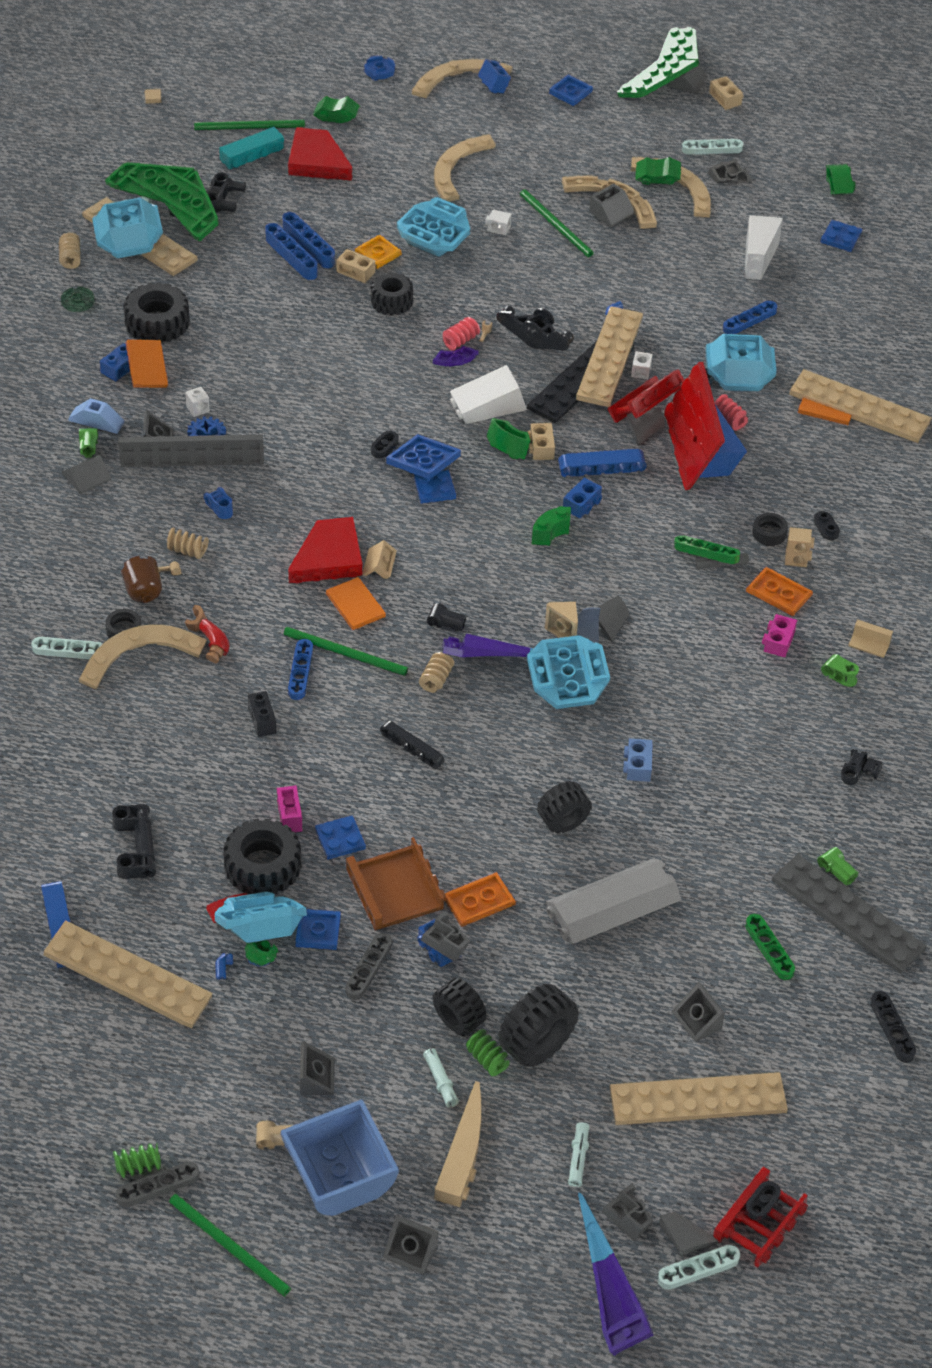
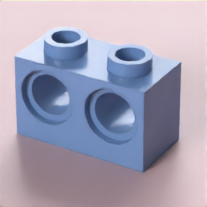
(638, 760)

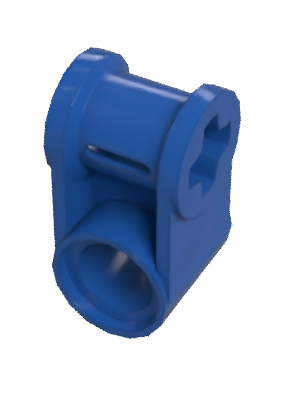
(219, 503)

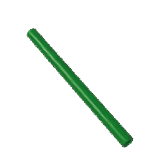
(249, 124)
(556, 223)
(346, 651)
(230, 1245)

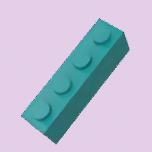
(251, 148)

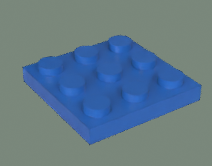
(423, 456)

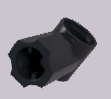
(441, 616)

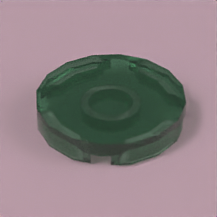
(77, 299)

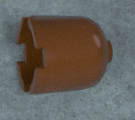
(142, 579)

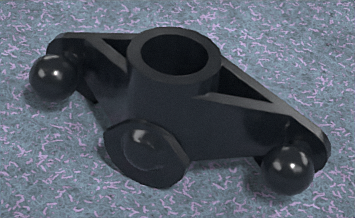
(535, 329)

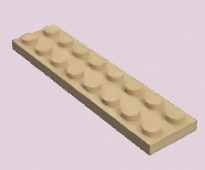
(165, 253)
(609, 356)
(861, 405)
(128, 974)
(698, 1098)

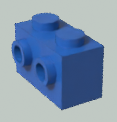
(494, 76)
(116, 363)

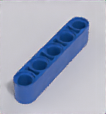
(309, 239)
(291, 251)
(602, 462)
(55, 907)

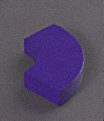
(456, 357)

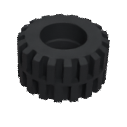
(392, 293)
(564, 807)
(459, 1006)

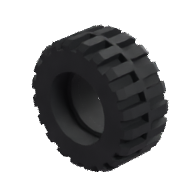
(153, 299)
(262, 836)
(538, 1025)

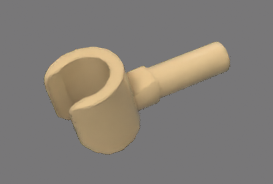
(485, 329)
(174, 568)

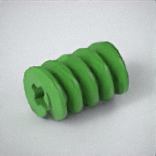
(487, 1053)
(137, 1160)

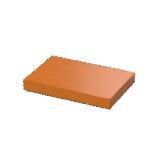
(146, 363)
(824, 412)
(779, 591)
(355, 603)
(479, 899)

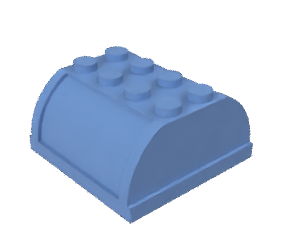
(341, 1158)

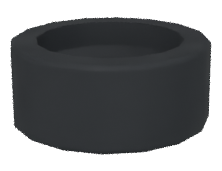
(770, 539)
(121, 615)

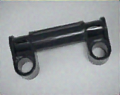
(135, 864)

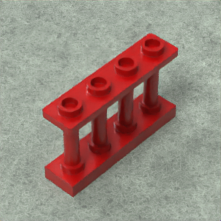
(646, 396)
(737, 1213)

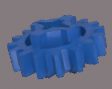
(206, 427)

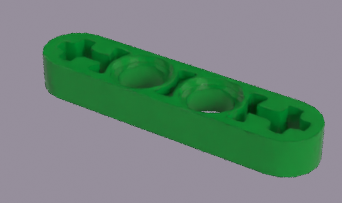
(707, 549)
(771, 946)

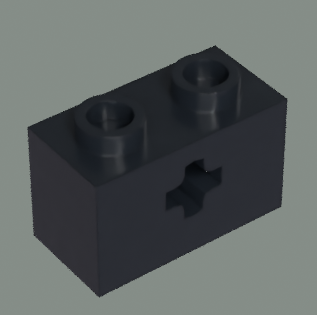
(262, 714)

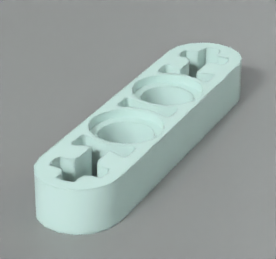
(735, 146)
(68, 645)
(697, 1264)

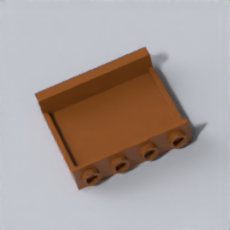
(396, 886)

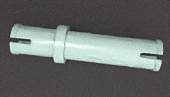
(444, 1085)
(581, 1135)

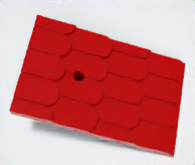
(700, 432)

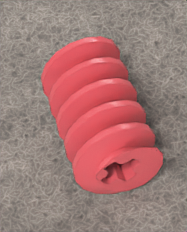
(460, 333)
(732, 412)

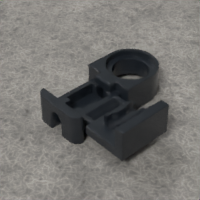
(858, 764)

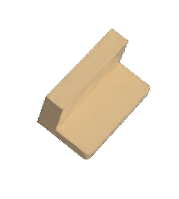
(380, 559)
(871, 638)

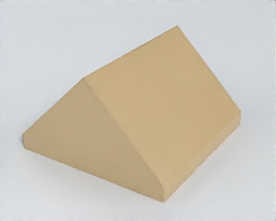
(561, 619)

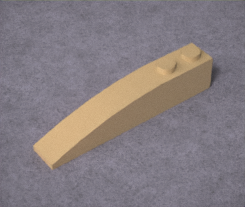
(461, 1159)

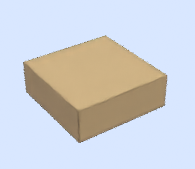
(153, 96)

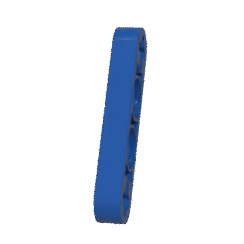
(749, 317)
(300, 669)

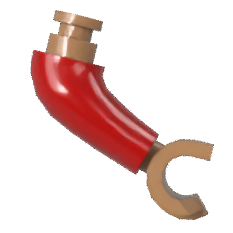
(219, 642)

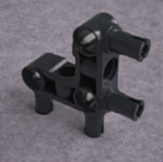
(218, 191)

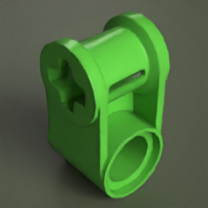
(840, 669)

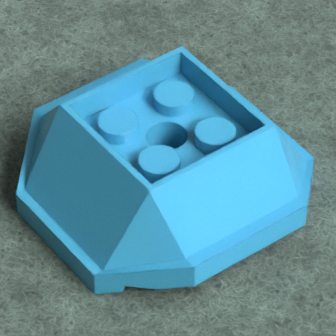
(434, 226)
(127, 227)
(741, 362)
(571, 655)
(260, 916)

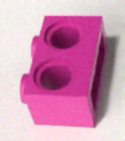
(780, 635)
(289, 807)

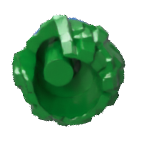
(260, 953)

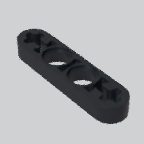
(412, 744)
(894, 1026)

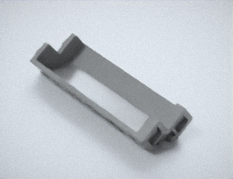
(613, 900)

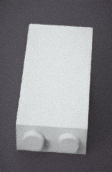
(761, 244)
(488, 397)

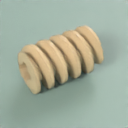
(69, 250)
(186, 545)
(436, 672)

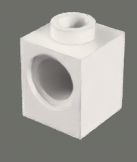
(498, 222)
(641, 365)
(197, 401)

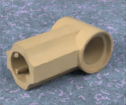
(269, 1134)

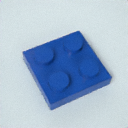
(570, 90)
(841, 235)
(435, 489)
(340, 837)
(319, 930)

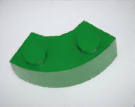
(336, 109)
(658, 171)
(840, 179)
(508, 438)
(550, 525)

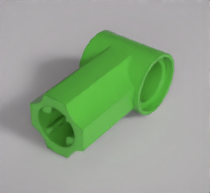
(88, 441)
(834, 862)

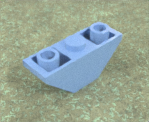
(97, 415)

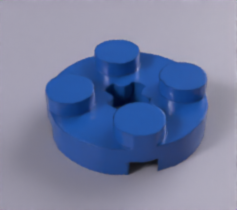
(386, 69)

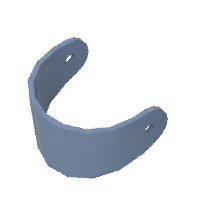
(589, 624)

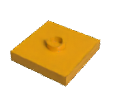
(380, 250)

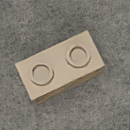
(726, 92)
(355, 265)
(542, 441)
(798, 547)

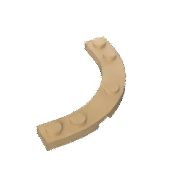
(437, 74)
(449, 160)
(591, 183)
(696, 187)
(135, 638)

